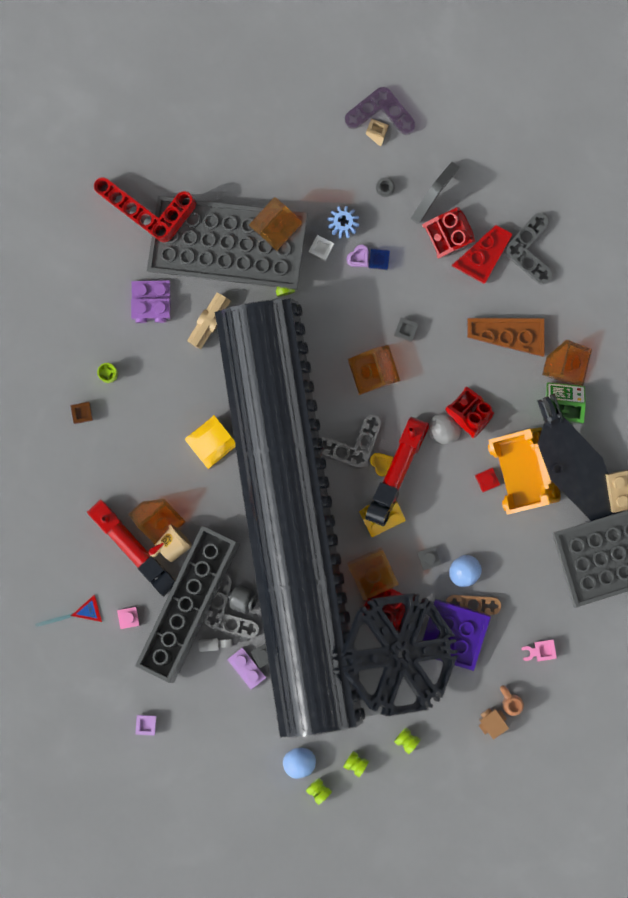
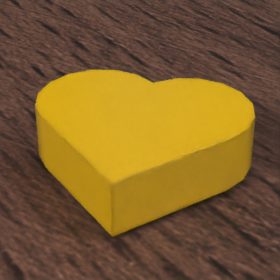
(381, 463)

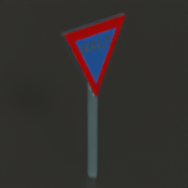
(88, 610)

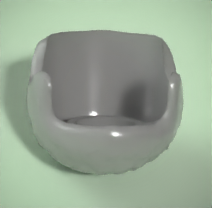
(444, 429)

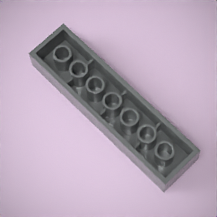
(187, 604)

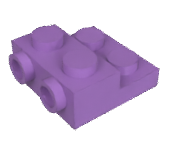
(150, 301)

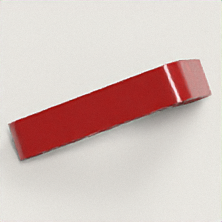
(142, 213)

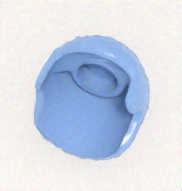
(465, 571)
(299, 763)

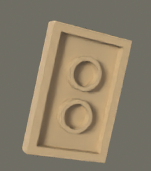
(618, 490)

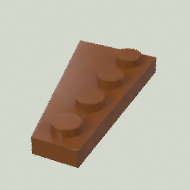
(512, 333)

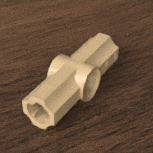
(207, 321)

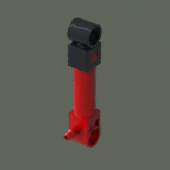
(388, 490)
(146, 564)

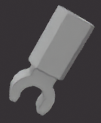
(213, 644)

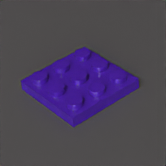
(467, 626)

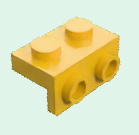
(396, 517)

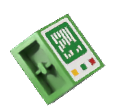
(570, 400)

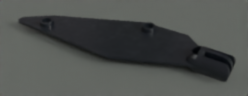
(573, 462)

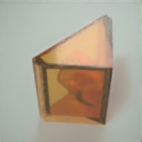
(275, 223)

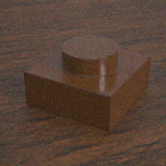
(81, 413)

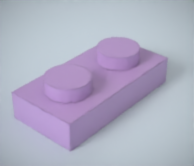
(246, 668)

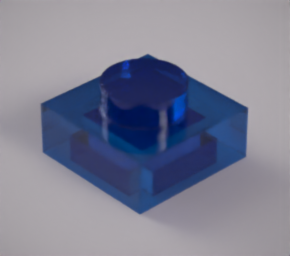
(379, 259)

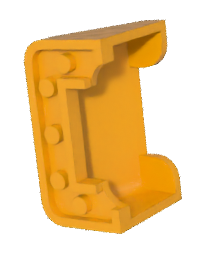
(523, 471)

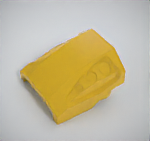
(211, 442)

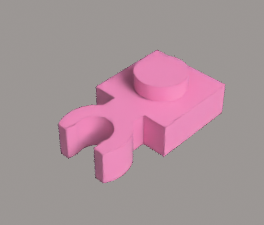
(543, 651)

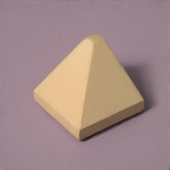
(377, 131)

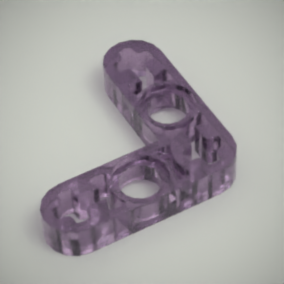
(385, 105)

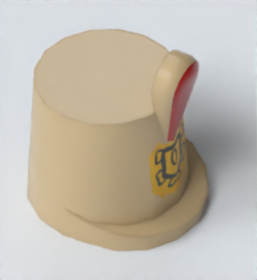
(171, 544)

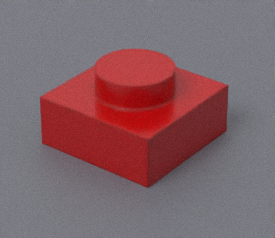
(487, 480)

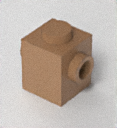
(493, 722)

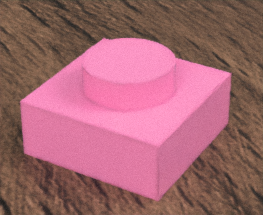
(128, 617)

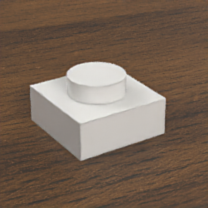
(321, 247)

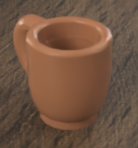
(512, 703)

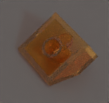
(373, 369)
(372, 573)

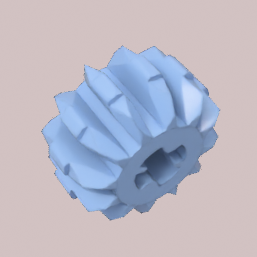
(349, 219)

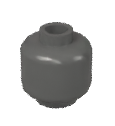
(242, 599)

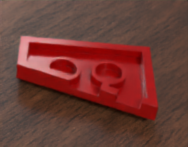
(483, 256)

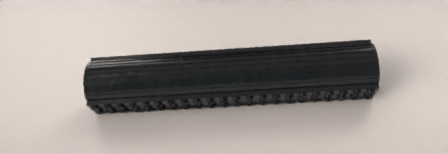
(288, 516)

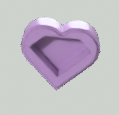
(359, 257)

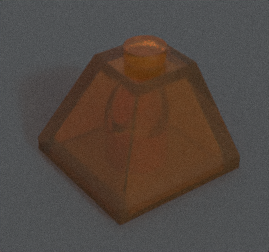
(568, 363)
(155, 517)

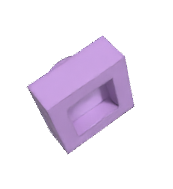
(145, 725)

